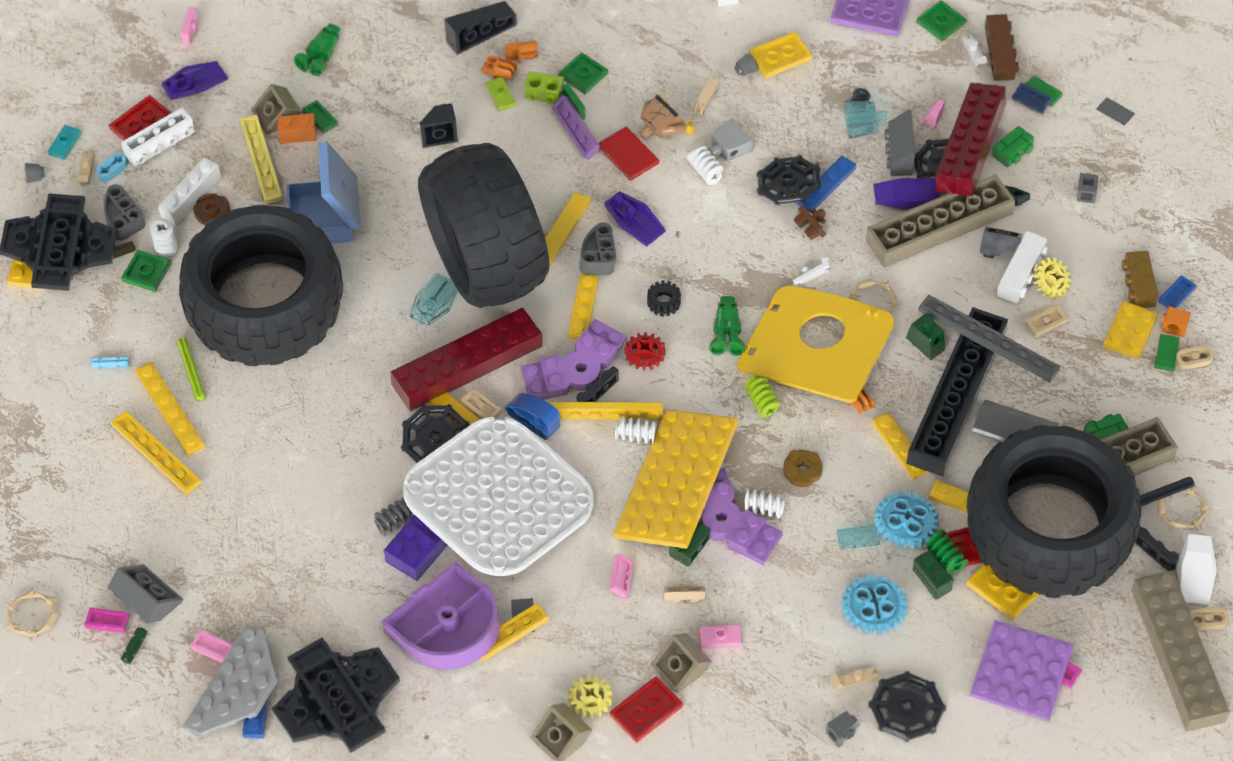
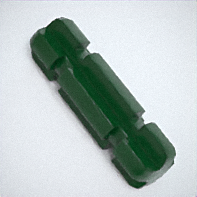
(134, 645)

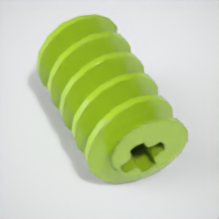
(762, 396)

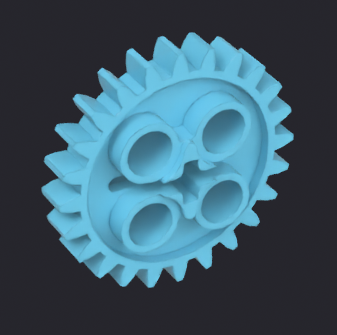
(906, 519)
(892, 600)

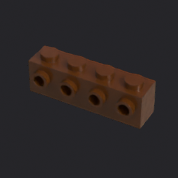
(1000, 47)

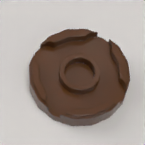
(210, 207)

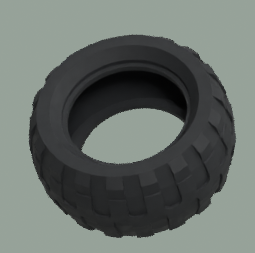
(484, 224)
(250, 238)
(1064, 459)

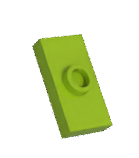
(500, 94)

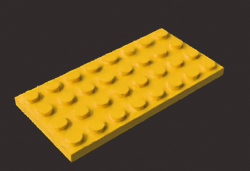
(676, 478)

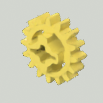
(1052, 278)
(590, 696)

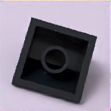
(439, 126)

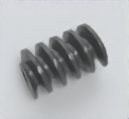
(392, 516)

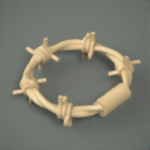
(885, 286)
(1174, 524)
(31, 632)

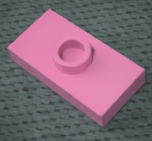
(189, 26)
(621, 575)
(720, 636)
(211, 646)

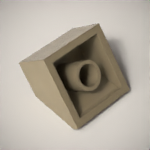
(273, 103)
(681, 662)
(560, 732)

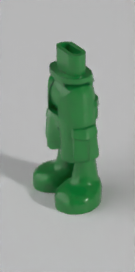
(320, 48)
(727, 322)

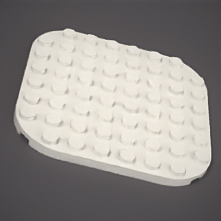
(498, 496)

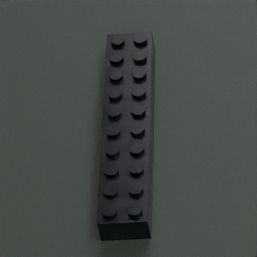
(953, 399)

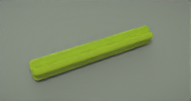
(191, 369)

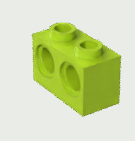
(543, 87)

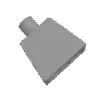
(730, 141)

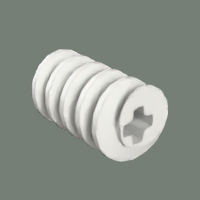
(705, 165)
(163, 237)
(635, 430)
(765, 503)

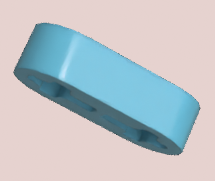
(112, 166)

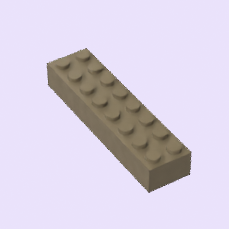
(939, 221)
(1180, 651)

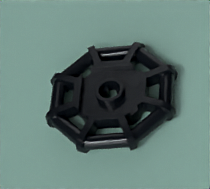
(932, 161)
(778, 172)
(429, 425)
(911, 716)

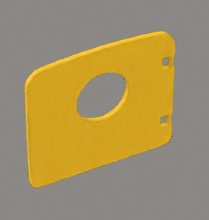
(829, 371)

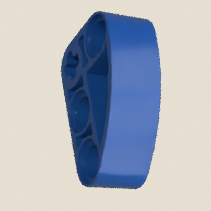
(534, 414)

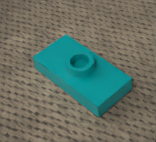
(64, 142)

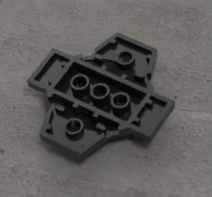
(58, 242)
(336, 695)

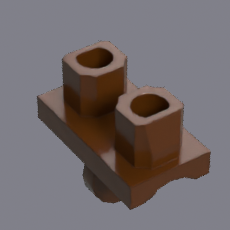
(805, 217)

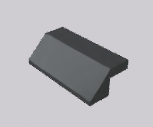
(1001, 421)

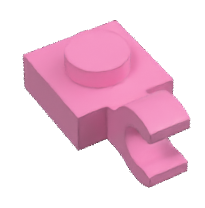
(935, 113)

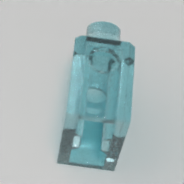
(862, 118)

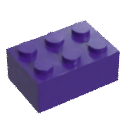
(414, 548)

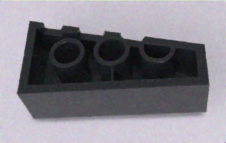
(478, 26)

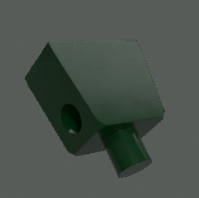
(927, 336)

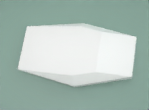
(1196, 569)

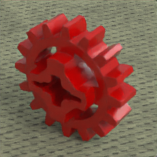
(645, 351)

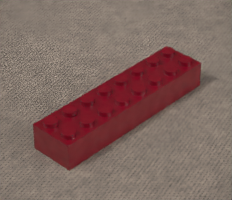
(971, 139)
(466, 359)

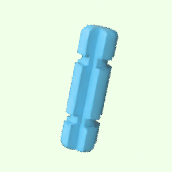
(109, 362)

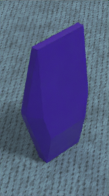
(194, 80)
(905, 192)
(634, 218)

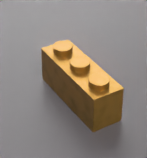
(1140, 279)

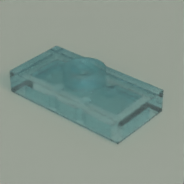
(858, 537)

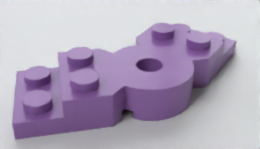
(556, 375)
(744, 530)

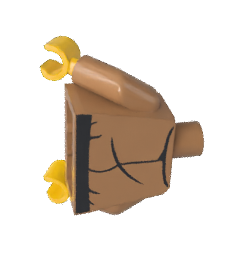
(662, 119)

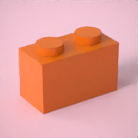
(296, 128)

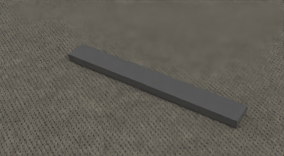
(989, 338)

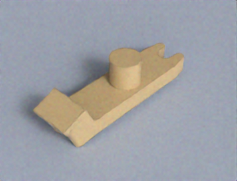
(705, 95)
(85, 167)
(855, 678)

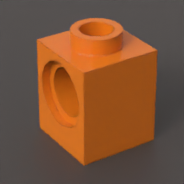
(1175, 321)

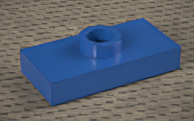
(1177, 292)

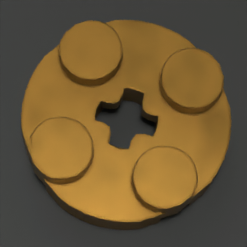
(802, 457)

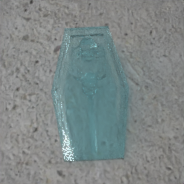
(434, 299)

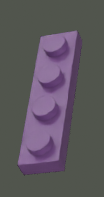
(576, 127)

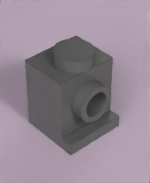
(1087, 188)
(842, 728)

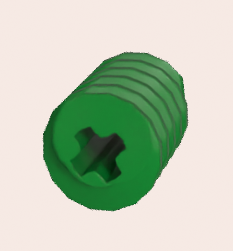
(945, 554)

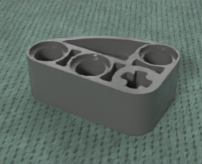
(122, 212)
(598, 251)

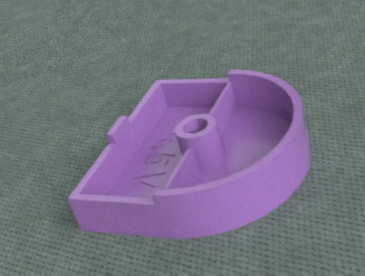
(446, 621)

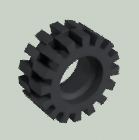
(663, 289)

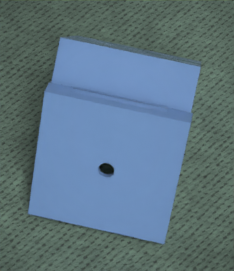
(332, 200)

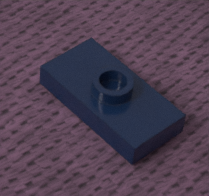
(1031, 98)

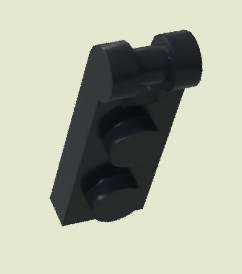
(600, 387)
(1157, 550)

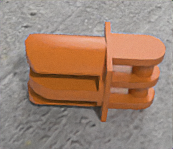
(521, 50)
(498, 67)
(863, 402)

